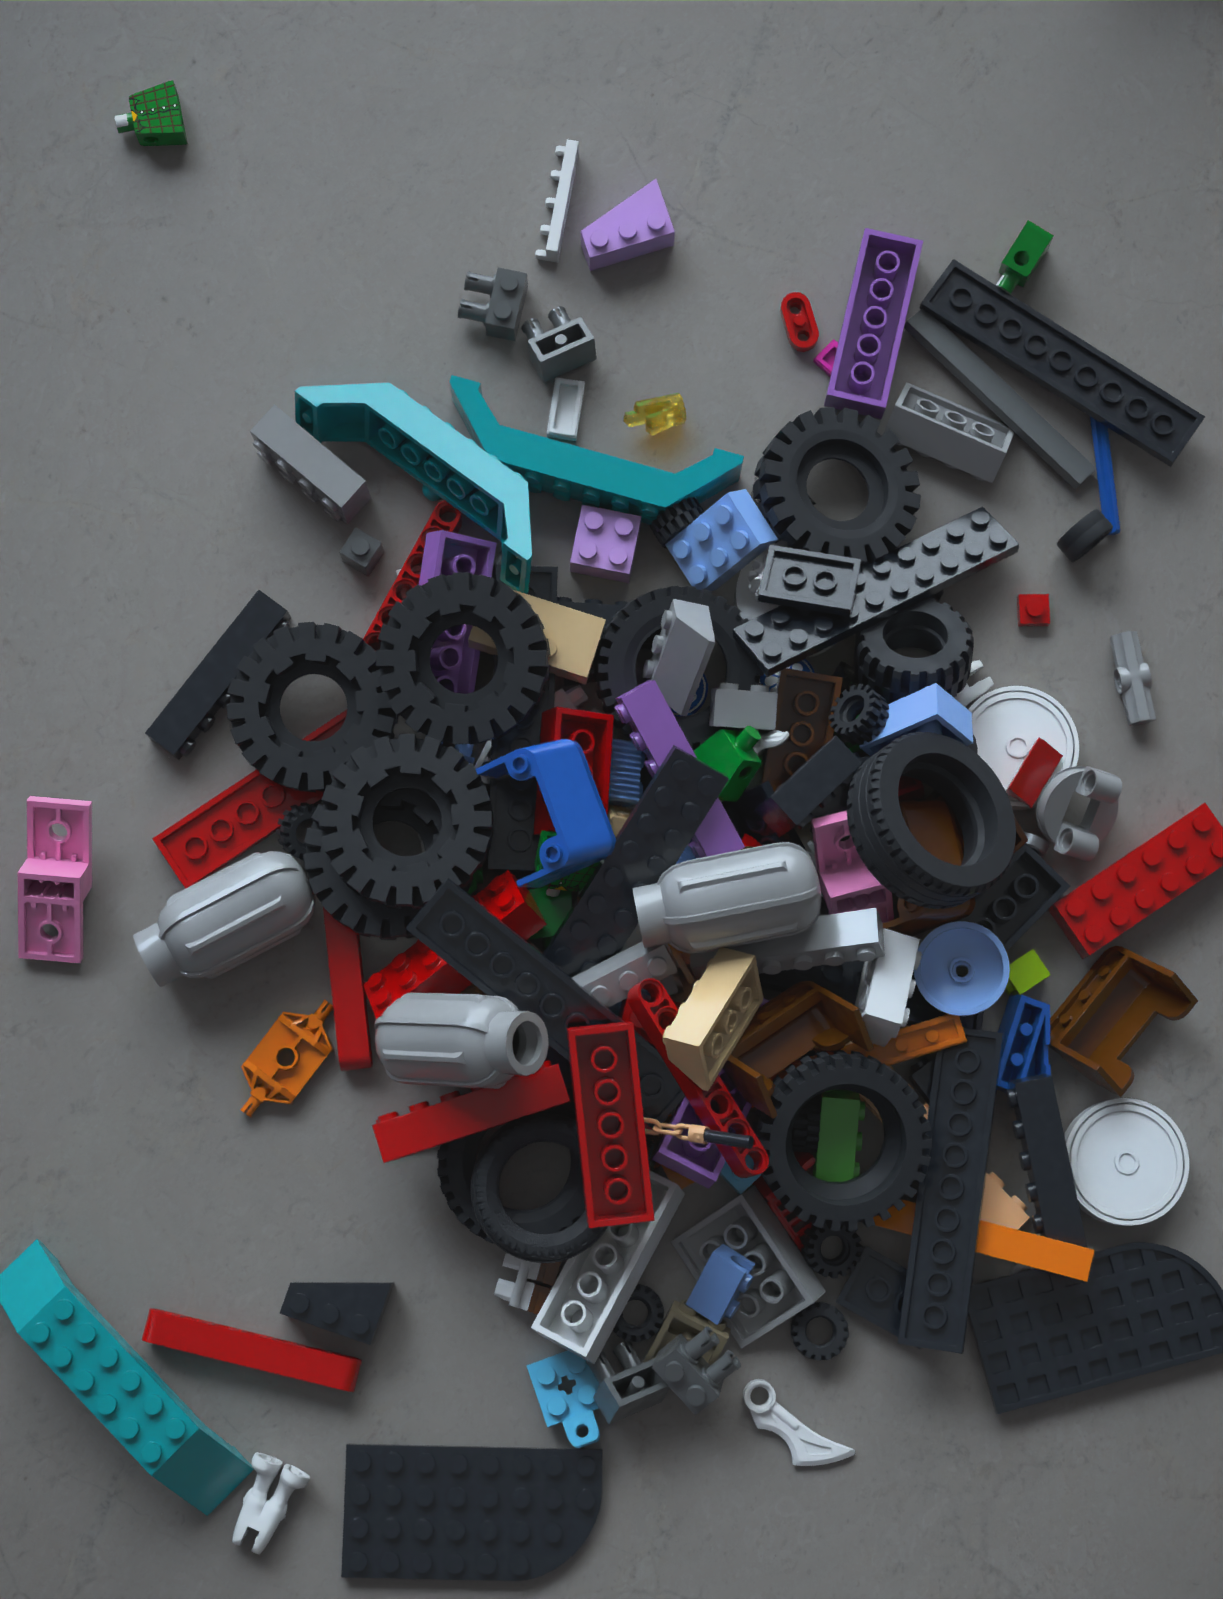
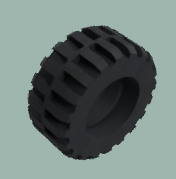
(921, 626)

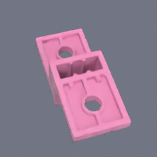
(841, 872)
(54, 879)

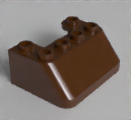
(1112, 1011)

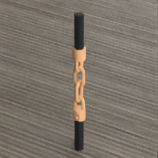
(696, 1133)

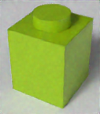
(1026, 973)

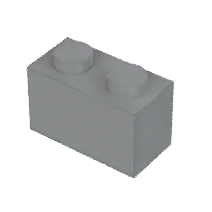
(743, 708)

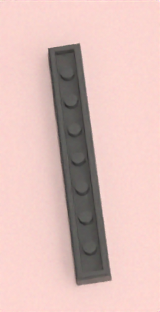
(1000, 398)

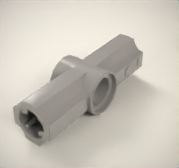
(1132, 678)

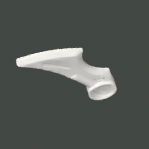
(805, 1445)

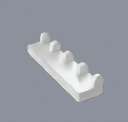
(561, 202)

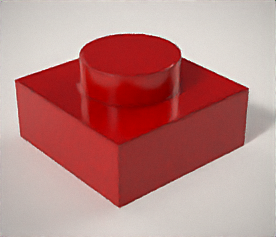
(1033, 610)

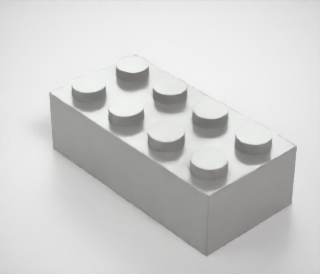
(310, 465)

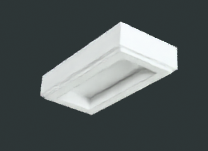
(565, 409)

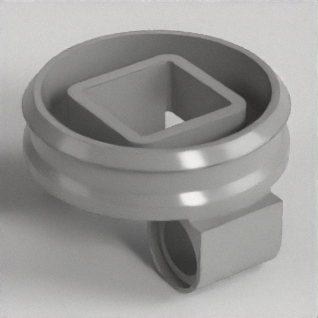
(1083, 839)

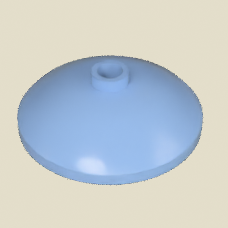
(957, 946)

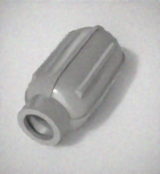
(730, 899)
(228, 918)
(459, 1040)

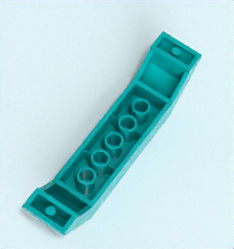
(432, 455)
(588, 474)
(117, 1382)

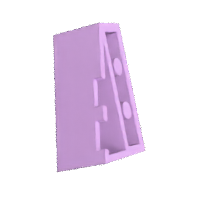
(629, 229)

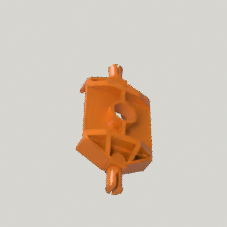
(279, 1083)

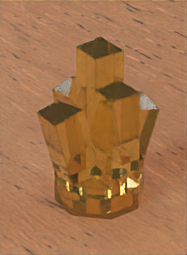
(657, 413)

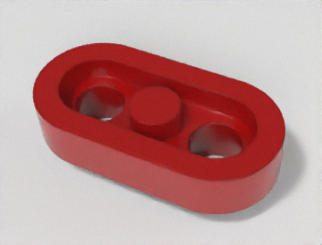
(799, 323)

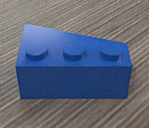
(1025, 1040)

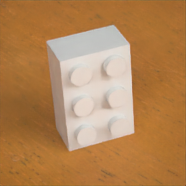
(887, 986)

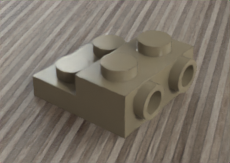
(689, 1323)

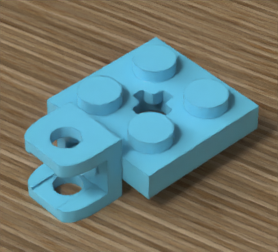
(572, 1409)

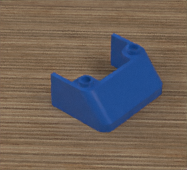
(572, 803)

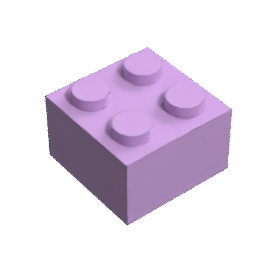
(605, 543)

